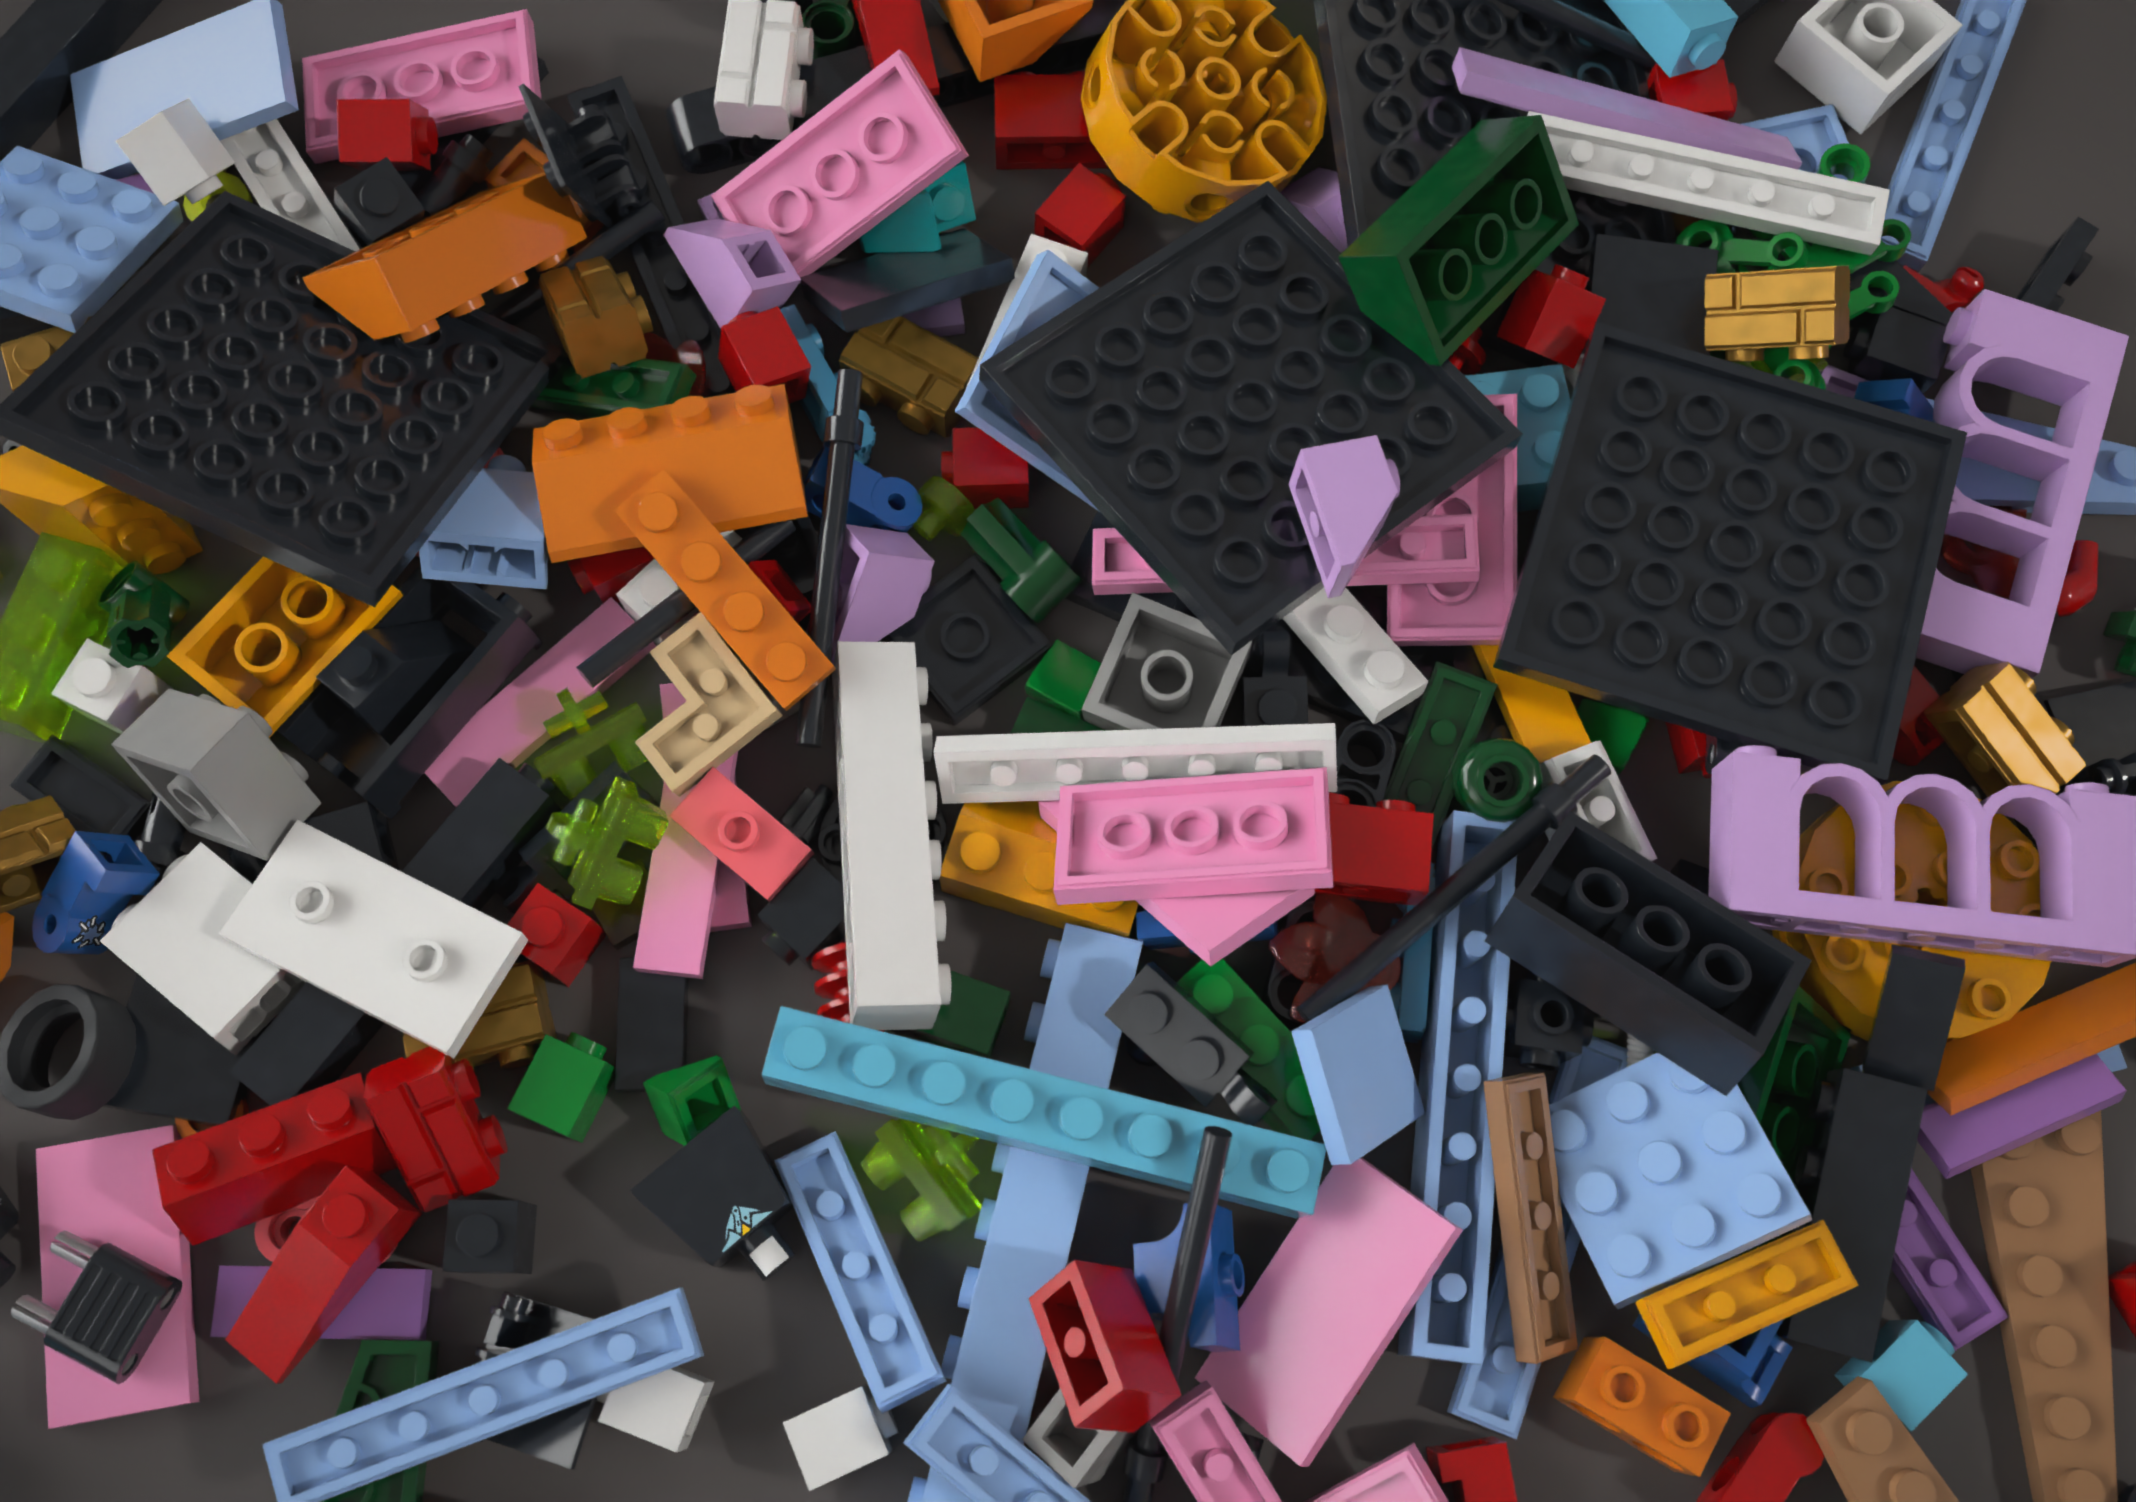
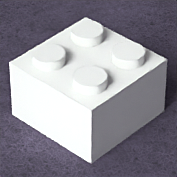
(1866, 52)

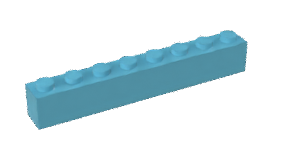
(1036, 1111)

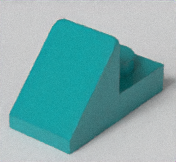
(919, 221)

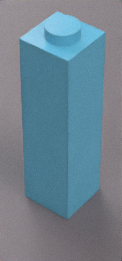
(1678, 32)

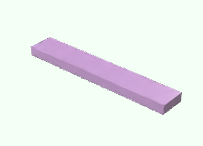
(1589, 103)

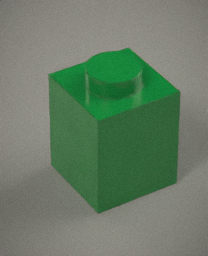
(565, 1085)

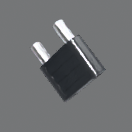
(108, 1311)

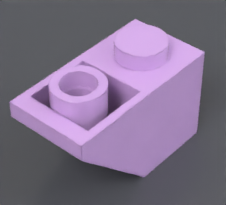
(733, 266)

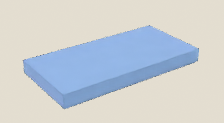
(228, 66)

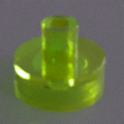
(943, 509)

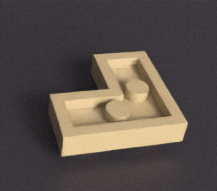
(720, 711)

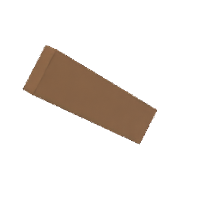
(1530, 1217)

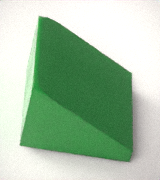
(1063, 679)
(1614, 727)
(691, 1098)

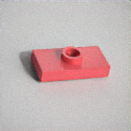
(741, 834)

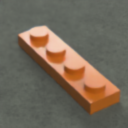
(724, 589)

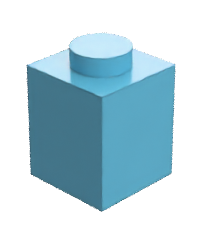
(1909, 1369)

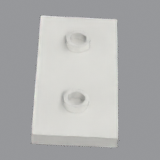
(375, 938)

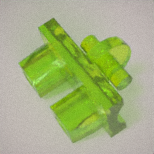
(568, 760)
(598, 869)
(936, 1168)

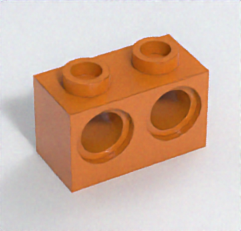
(1642, 1405)

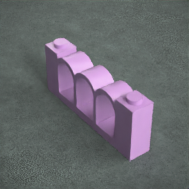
(2055, 362)
(2080, 837)

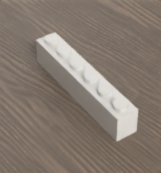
(885, 838)

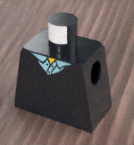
(723, 1196)

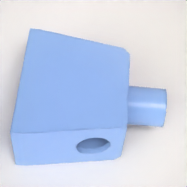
(491, 532)

